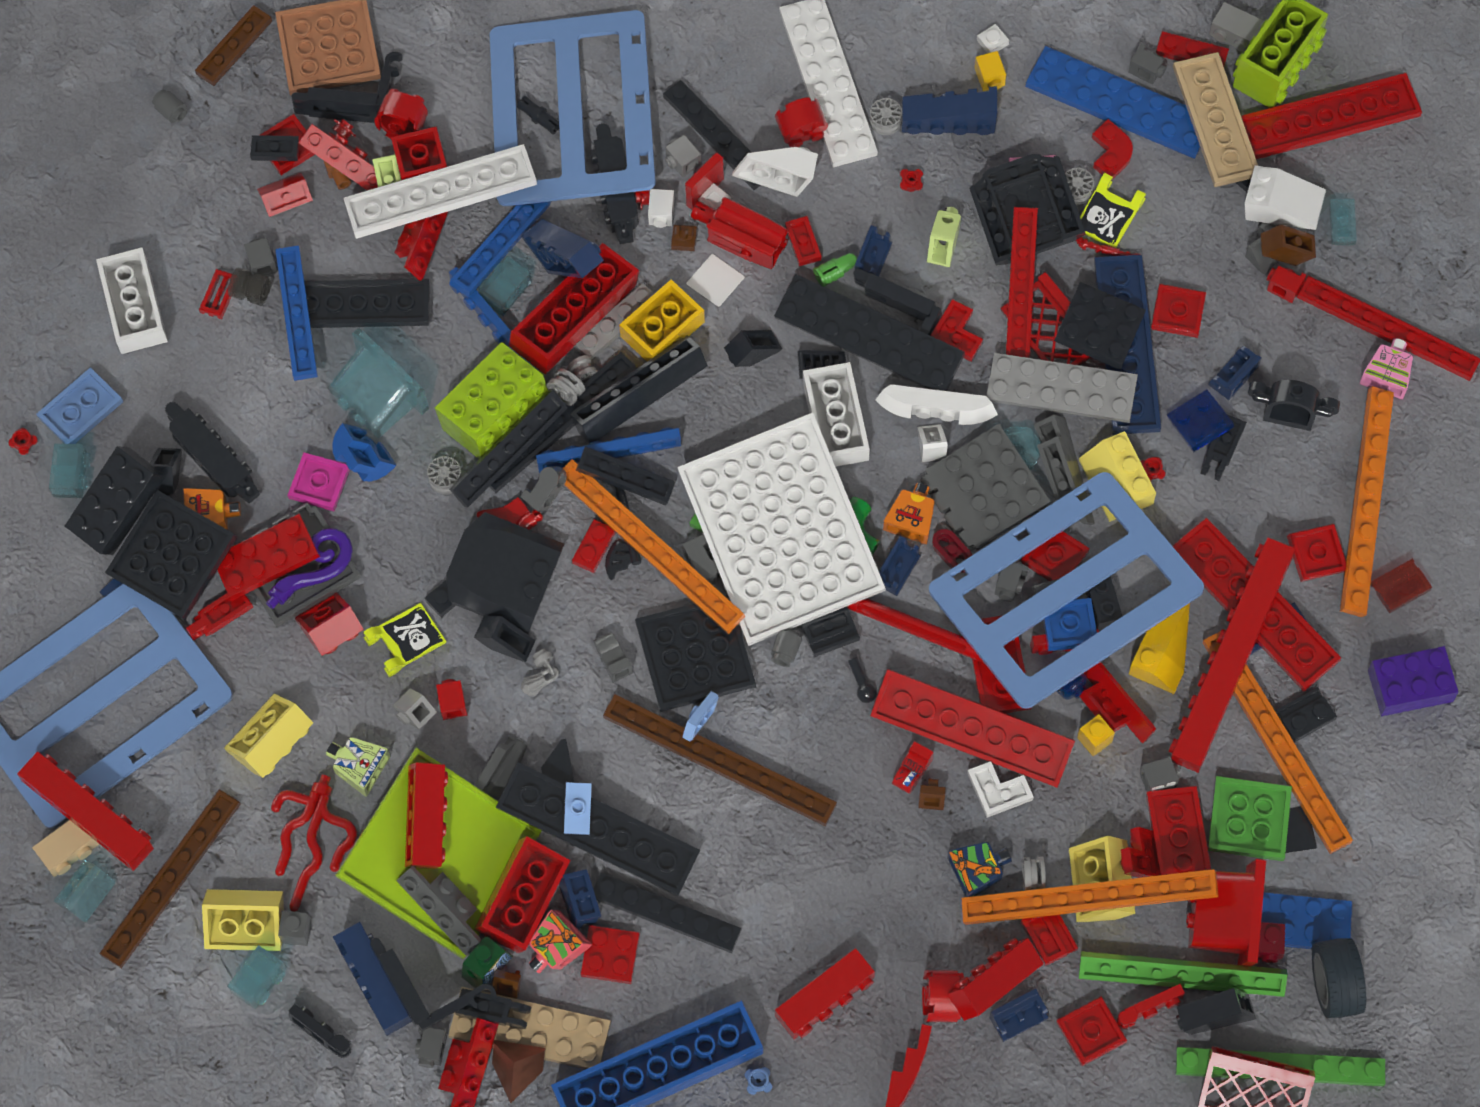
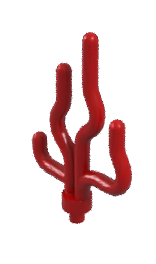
(317, 806)

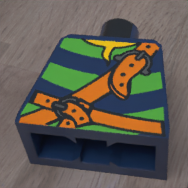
(977, 867)

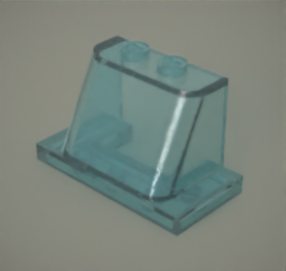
(376, 387)

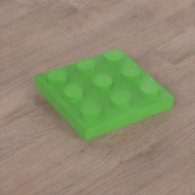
(1249, 818)

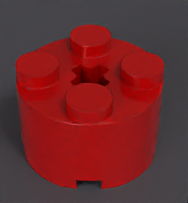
(401, 113)
(801, 121)
(935, 997)

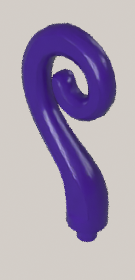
(287, 586)

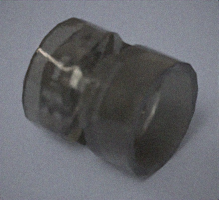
(246, 285)

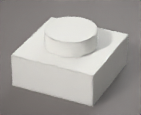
(992, 39)
(713, 196)

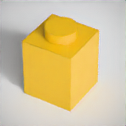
(990, 71)
(1096, 735)

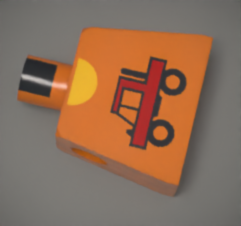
(211, 505)
(911, 514)

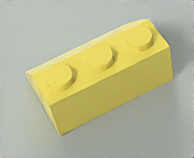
(1119, 459)
(269, 735)
(1099, 862)
(242, 919)

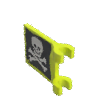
(1109, 215)
(407, 637)

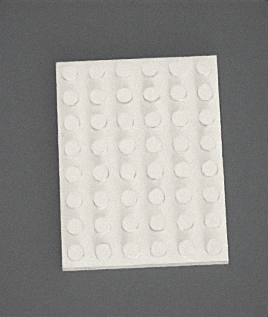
(781, 528)

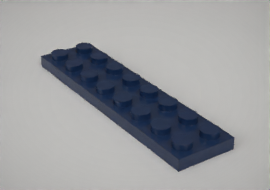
(1125, 280)

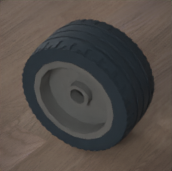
(1339, 978)

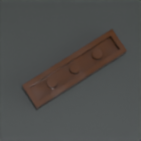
(233, 45)

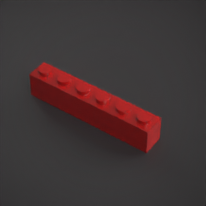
(85, 810)

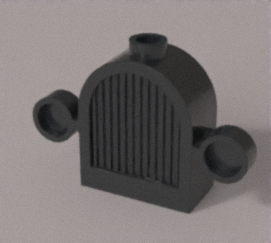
(1292, 403)

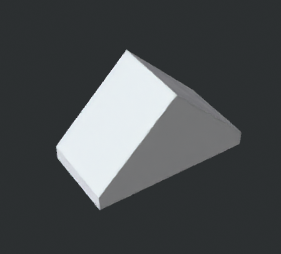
(932, 443)

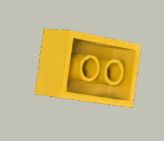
(661, 321)

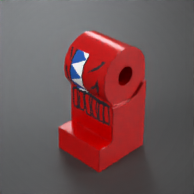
(913, 767)

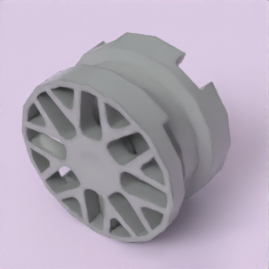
(886, 117)
(1080, 185)
(566, 386)
(443, 474)
(1030, 873)

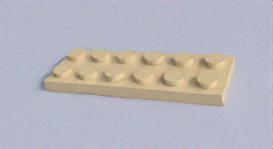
(1216, 119)
(565, 1035)

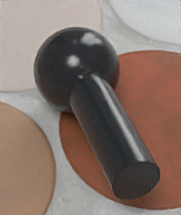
(866, 692)

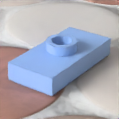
(700, 715)
(577, 808)

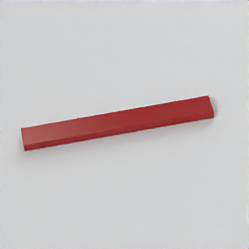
(1021, 282)
(1388, 327)

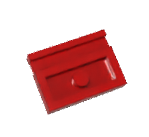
(1049, 937)

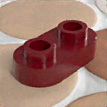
(953, 551)

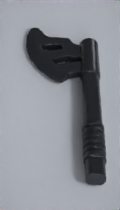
(632, 557)

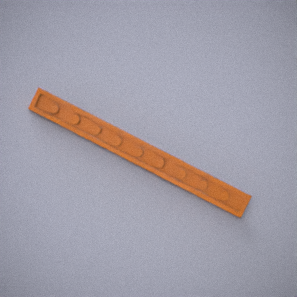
(1367, 502)
(653, 549)
(1287, 758)
(1090, 897)

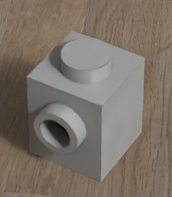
(682, 156)
(414, 709)

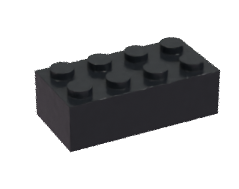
(114, 500)

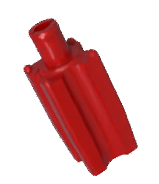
(742, 232)

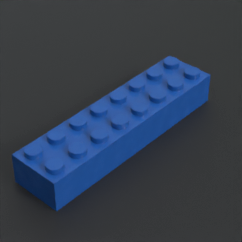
(665, 1063)

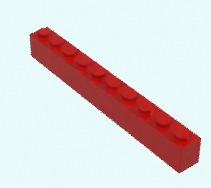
(1232, 655)

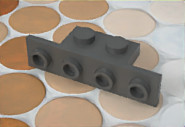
(444, 905)

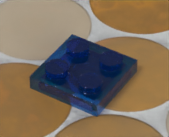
(1200, 420)

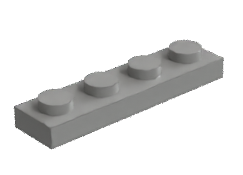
(608, 328)

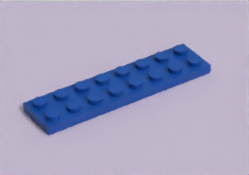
(1114, 99)

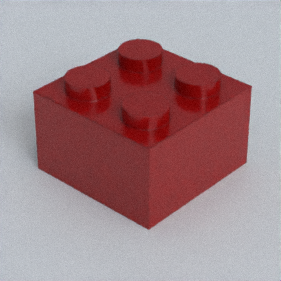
(418, 152)

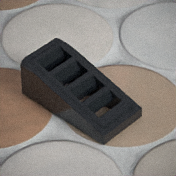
(815, 355)

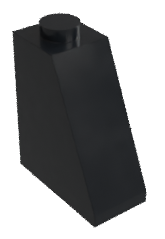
(1215, 1012)

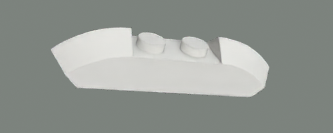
(935, 403)

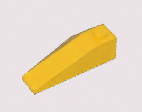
(1163, 652)

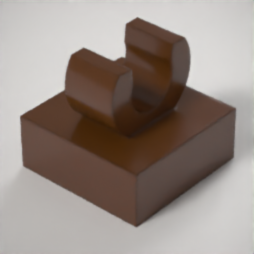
(684, 238)
(932, 796)
(507, 983)

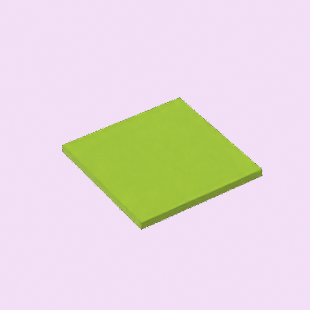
(475, 844)

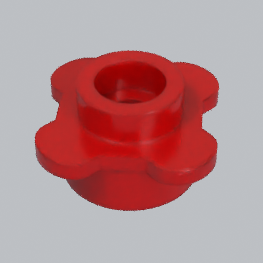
(343, 128)
(908, 185)
(642, 198)
(18, 436)
(1156, 464)

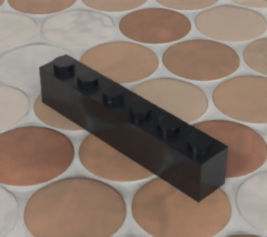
(638, 389)

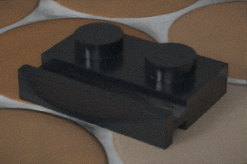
(830, 631)
(1306, 714)

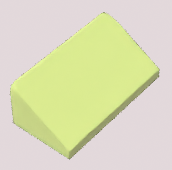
(386, 170)

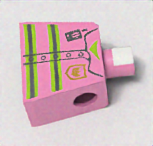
(1389, 369)

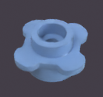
(753, 1075)

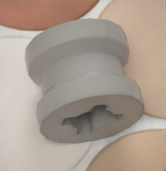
(582, 368)

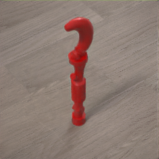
(1105, 249)

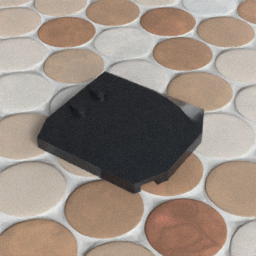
(1027, 183)
(502, 570)

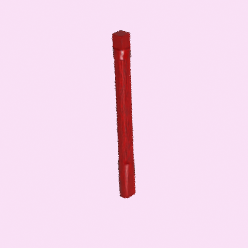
(915, 627)

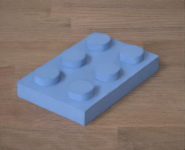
(79, 407)

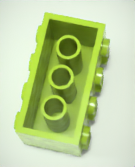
(1280, 51)
(490, 400)

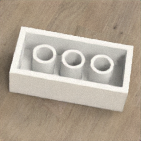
(131, 300)
(836, 406)

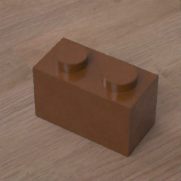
(1288, 245)

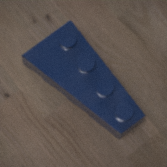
(950, 113)
(561, 250)
(372, 980)

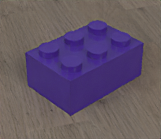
(1413, 681)

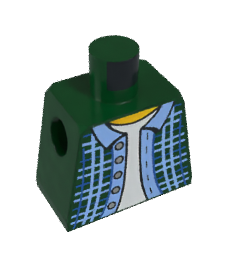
(484, 962)

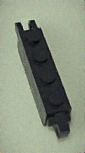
(621, 207)
(210, 454)

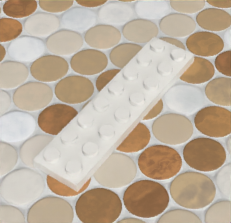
(828, 80)
(440, 191)

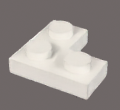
(998, 796)

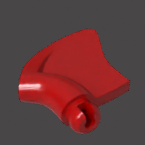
(516, 513)

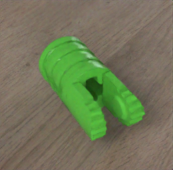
(834, 269)

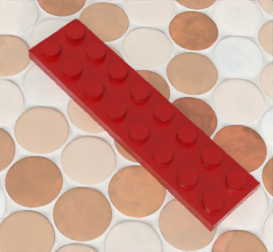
(1331, 115)
(1284, 633)
(972, 728)

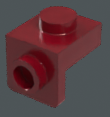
(1271, 942)

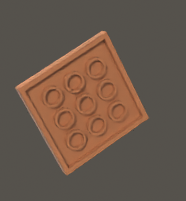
(327, 45)

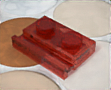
(1401, 586)

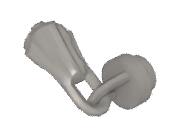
(533, 684)

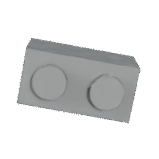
(1235, 27)

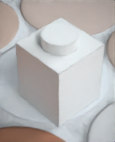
(661, 208)

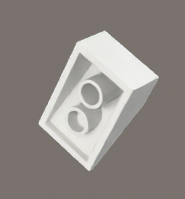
(779, 169)
(1283, 199)

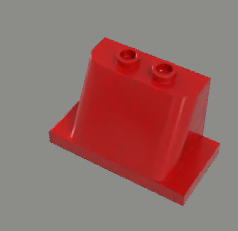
(1234, 917)

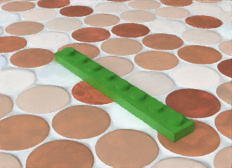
(1187, 973)
(1326, 1068)

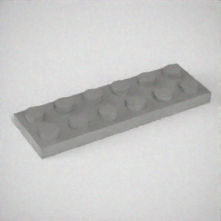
(1062, 387)

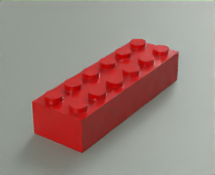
(572, 311)

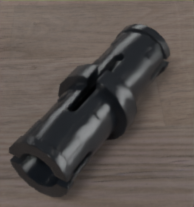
(538, 115)

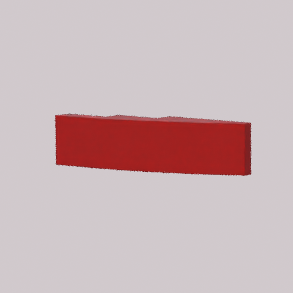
(903, 1082)

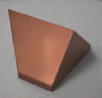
(517, 1066)

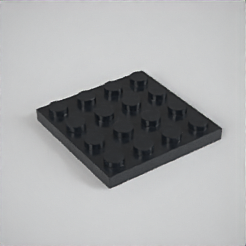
(171, 554)
(692, 657)

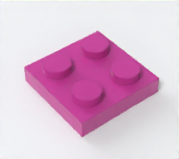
(318, 481)

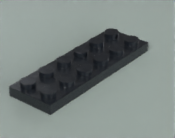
(368, 303)

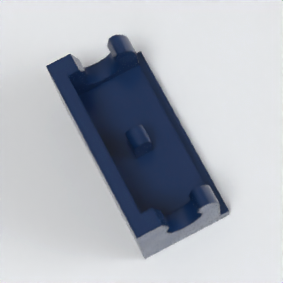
(874, 252)
(1235, 372)
(899, 565)
(579, 898)
(1019, 1015)

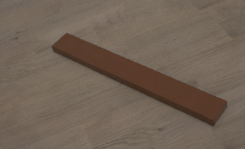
(170, 878)

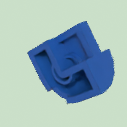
(361, 453)

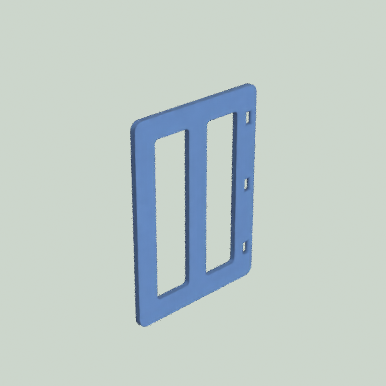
(637, 117)
(1142, 539)
(156, 737)

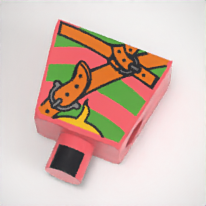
(556, 942)

